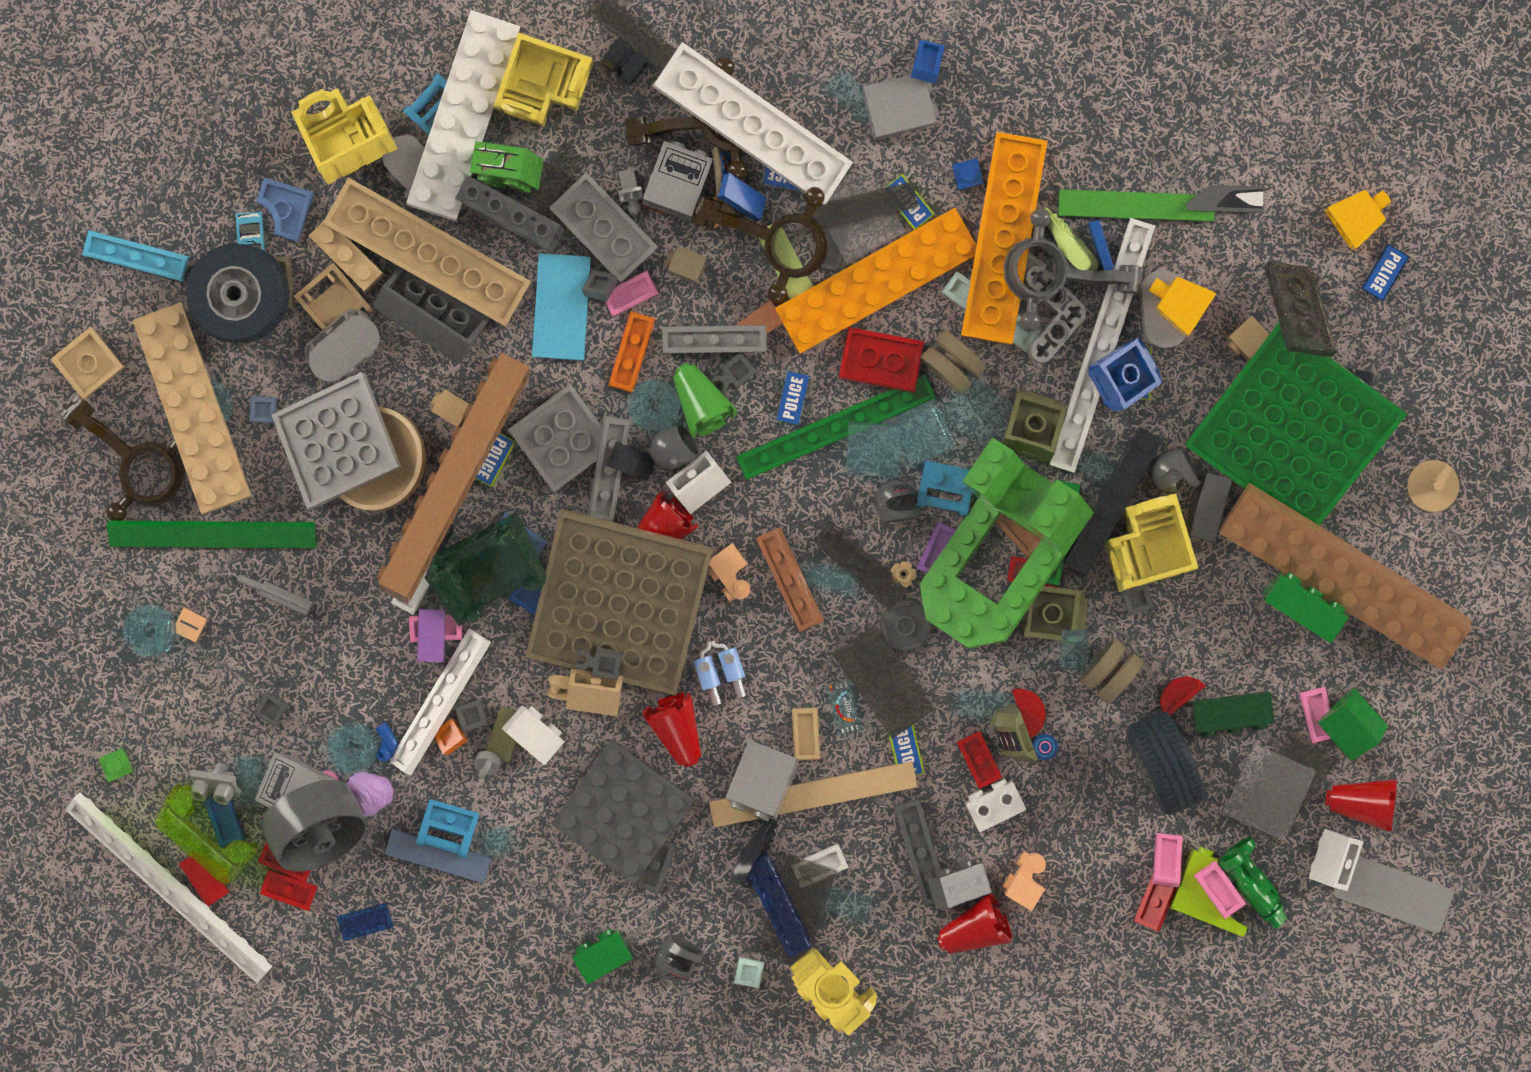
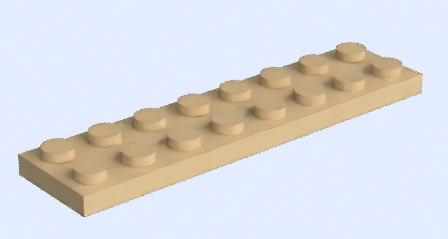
(426, 251)
(192, 408)

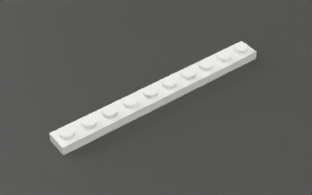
(1102, 342)
(168, 887)

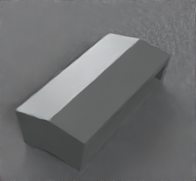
(1208, 506)

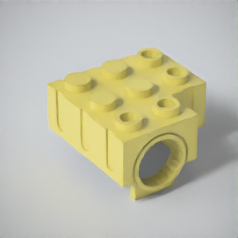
(539, 77)
(343, 135)
(1154, 546)
(831, 993)

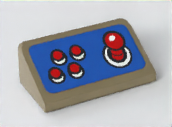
(721, 161)

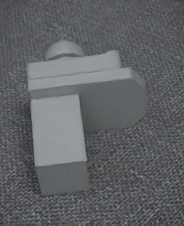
(630, 191)

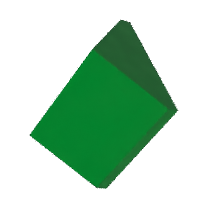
(1353, 725)

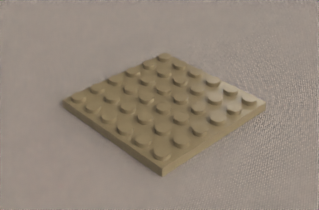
(619, 594)

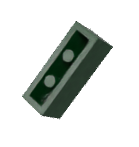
(1232, 713)

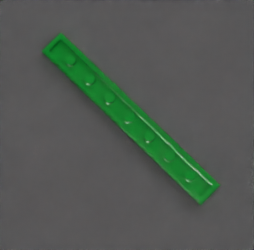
(832, 428)
(212, 534)

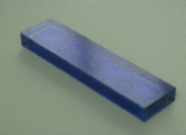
(779, 906)

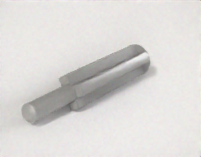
(278, 595)

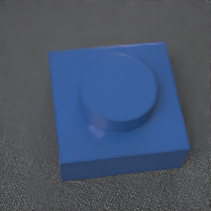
(967, 174)

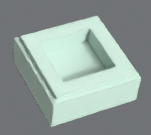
(749, 972)

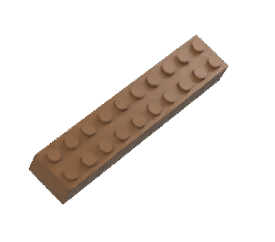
(454, 478)
(1346, 575)

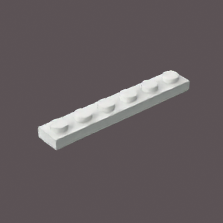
(440, 701)

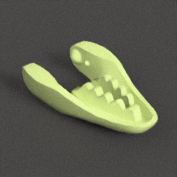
(1071, 246)

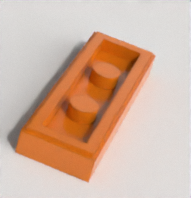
(631, 351)

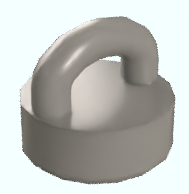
(487, 763)

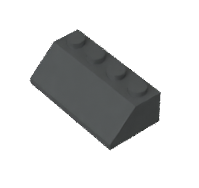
(431, 314)

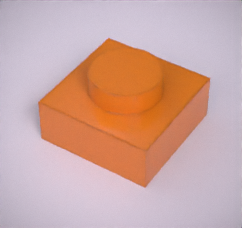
(450, 737)

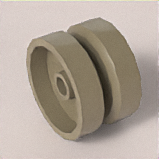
(957, 358)
(1114, 673)

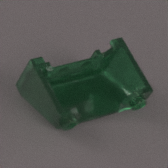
(485, 569)

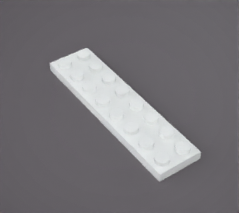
(462, 114)
(751, 122)

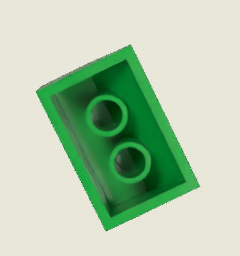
(1305, 606)

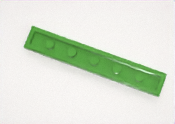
(1129, 205)

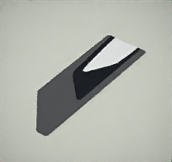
(1228, 199)

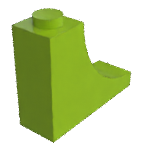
(1194, 901)

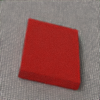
(881, 359)

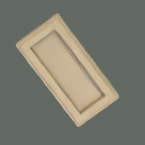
(806, 733)

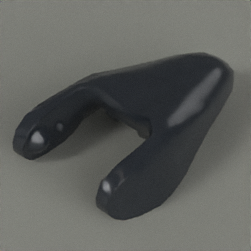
(754, 848)

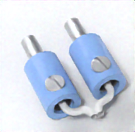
(708, 675)

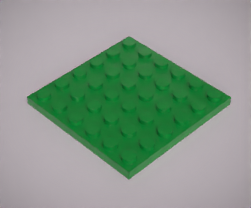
(1295, 427)

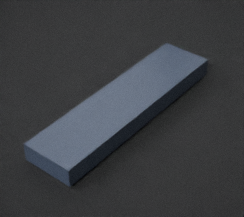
(403, 846)

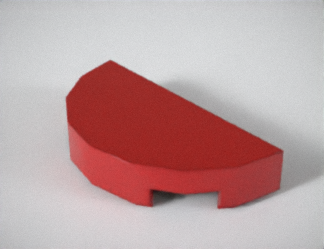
(1179, 692)
(1031, 709)

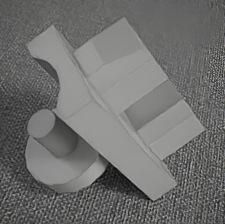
(215, 781)

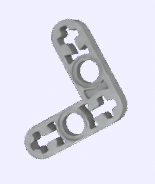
(1061, 309)

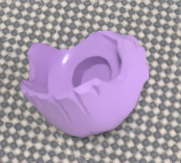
(371, 791)

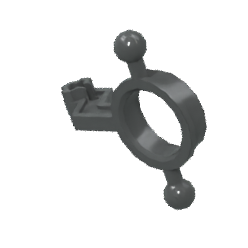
(1127, 278)

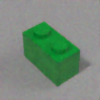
(602, 955)

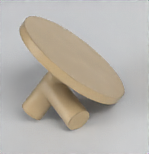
(1433, 485)

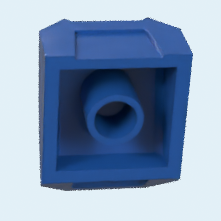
(1125, 375)

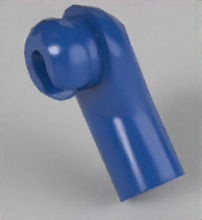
(388, 744)

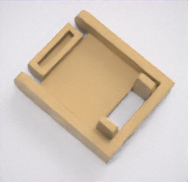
(334, 300)

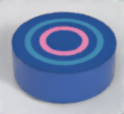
(1045, 746)

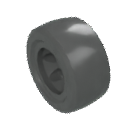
(314, 825)

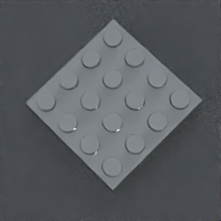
(336, 441)

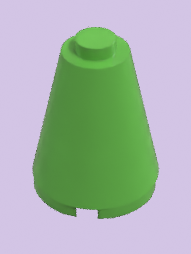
(701, 401)

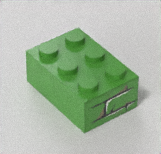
(506, 165)

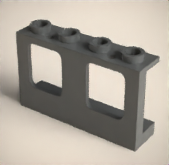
(509, 214)

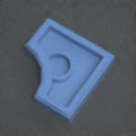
(288, 207)

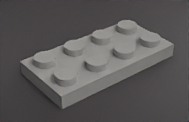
(603, 227)

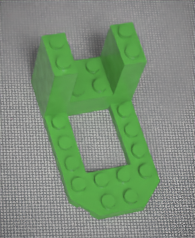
(1032, 502)

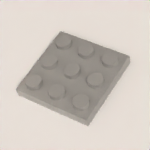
(559, 437)

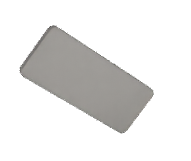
(1398, 895)

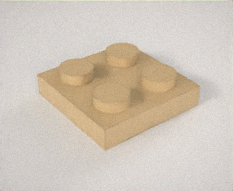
(87, 363)

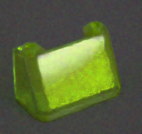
(222, 864)

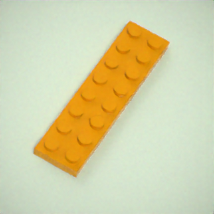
(1005, 221)
(877, 280)

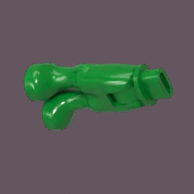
(1253, 882)

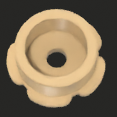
(905, 567)

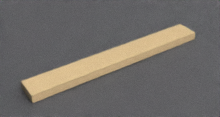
(827, 792)

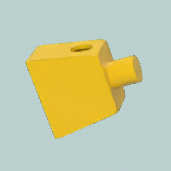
(1358, 216)
(1181, 302)

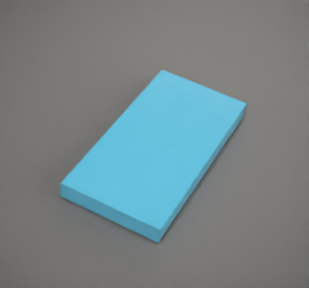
(561, 307)

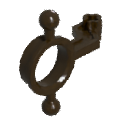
(639, 130)
(709, 212)
(79, 413)

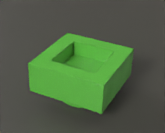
(115, 765)

